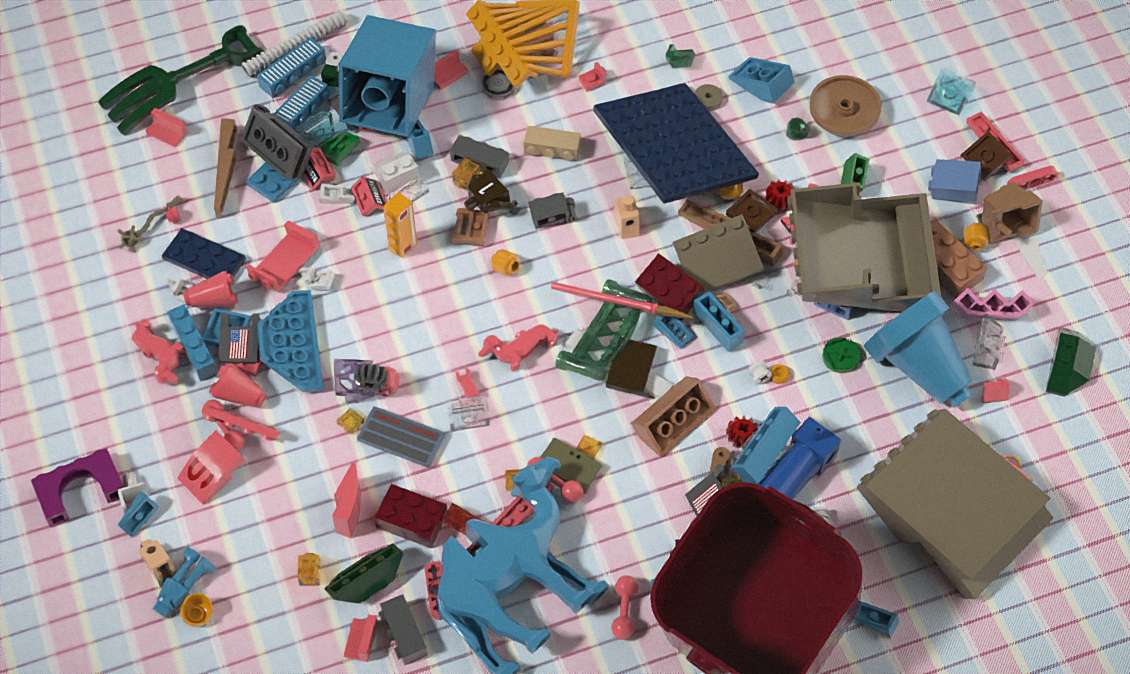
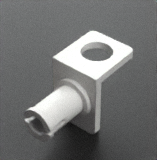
(131, 490)

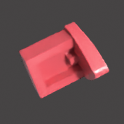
(995, 390)

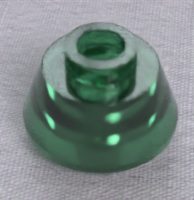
(797, 129)

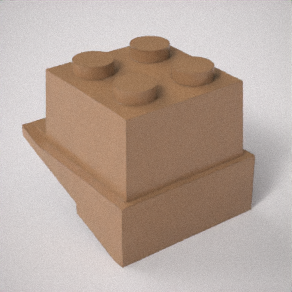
(1011, 212)

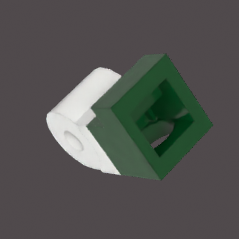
(330, 72)

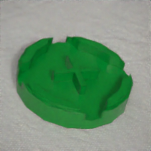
(841, 355)

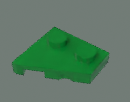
(339, 147)

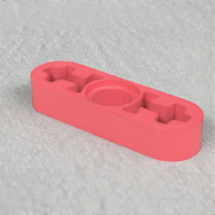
(1035, 178)
(430, 584)

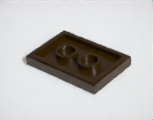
(632, 368)

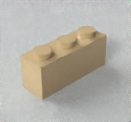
(552, 143)

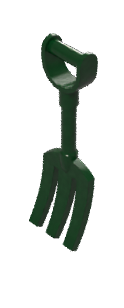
(163, 84)

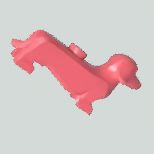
(521, 346)
(159, 349)

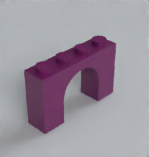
(51, 485)

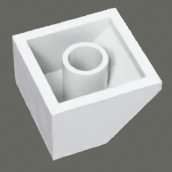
(395, 171)

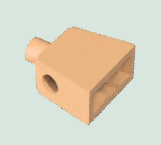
(625, 210)
(154, 557)

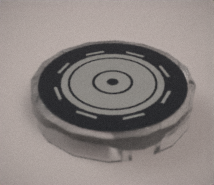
(497, 85)

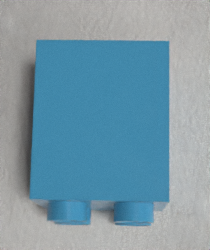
(387, 75)

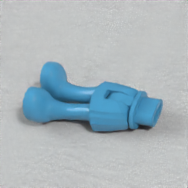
(172, 592)

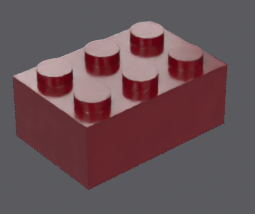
(669, 285)
(410, 515)

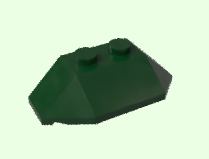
(1070, 362)
(366, 575)

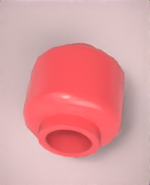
(391, 384)

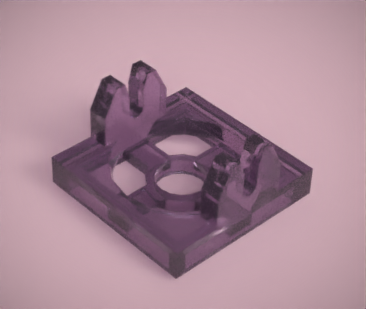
(340, 389)

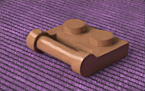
(475, 230)

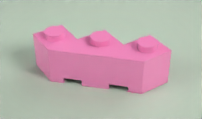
(993, 304)

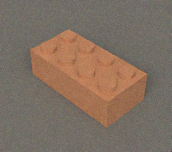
(955, 263)

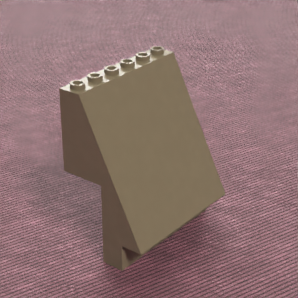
(862, 249)
(956, 501)

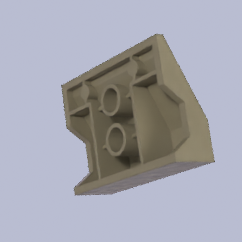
(719, 254)

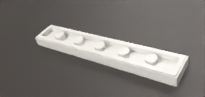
(655, 385)

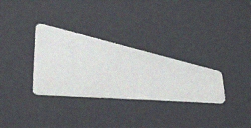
(1031, 251)

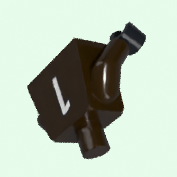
(489, 194)

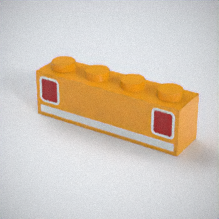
(400, 225)

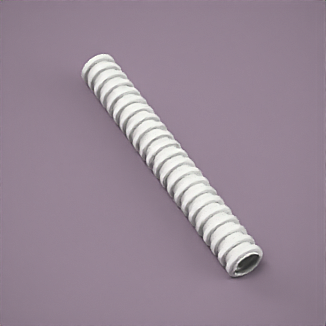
(278, 51)

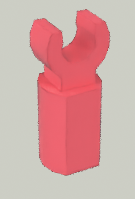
(467, 384)

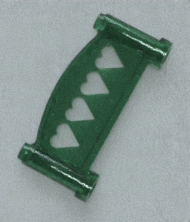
(580, 360)

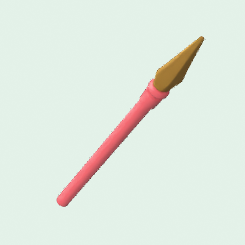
(647, 307)

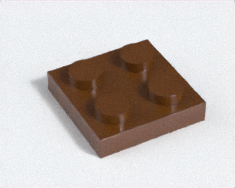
(989, 153)
(754, 210)

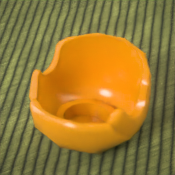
(196, 610)

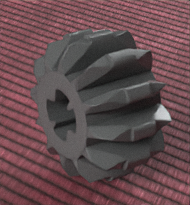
(370, 377)

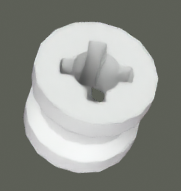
(760, 372)

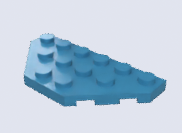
(290, 342)

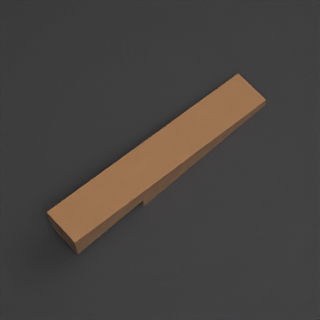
(226, 164)
(768, 250)

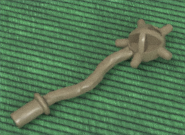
(130, 237)

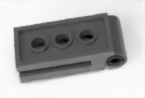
(276, 142)

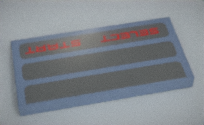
(401, 437)

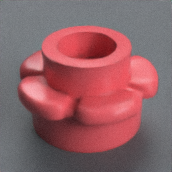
(173, 214)

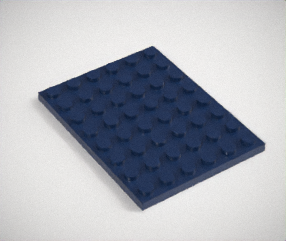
(675, 142)

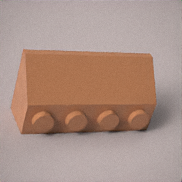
(674, 415)

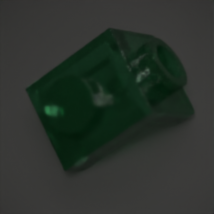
(679, 58)

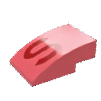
(210, 467)
(347, 503)

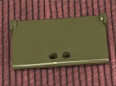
(574, 465)

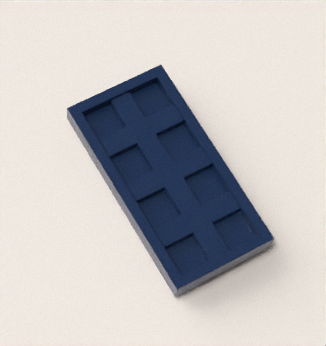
(202, 255)

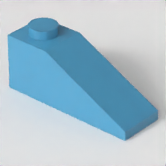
(420, 141)

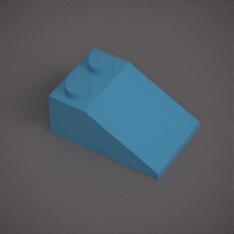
(763, 78)

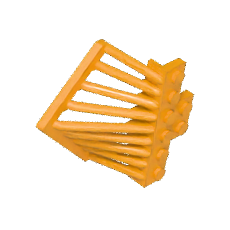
(505, 48)

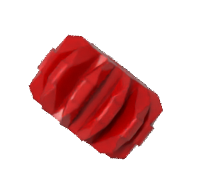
(778, 193)
(740, 430)

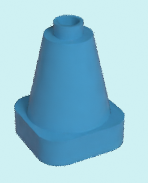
(924, 350)

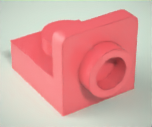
(593, 78)

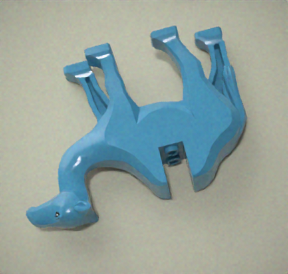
(504, 559)

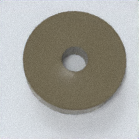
(711, 91)

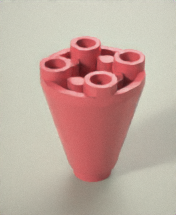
(212, 292)
(237, 387)

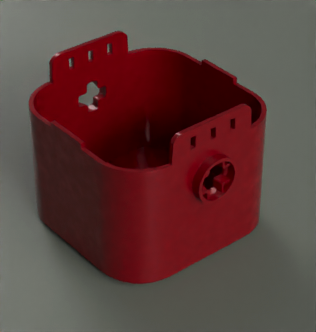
(757, 585)

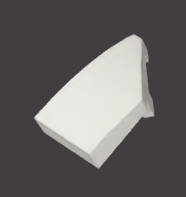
(334, 194)
(317, 279)
(178, 287)

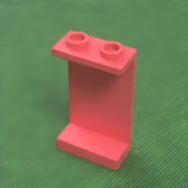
(285, 258)

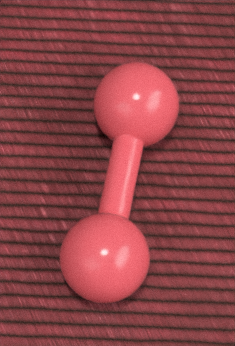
(234, 437)
(570, 491)
(623, 626)

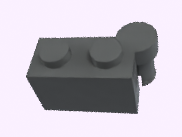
(550, 210)

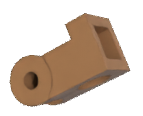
(720, 456)

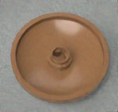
(845, 105)

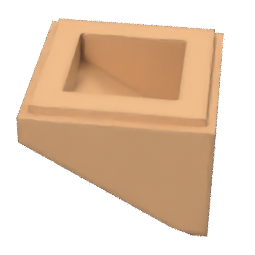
(727, 302)

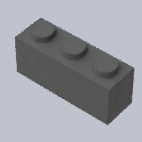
(481, 154)
(402, 630)

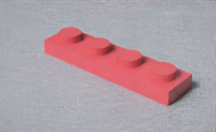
(981, 124)
(231, 420)

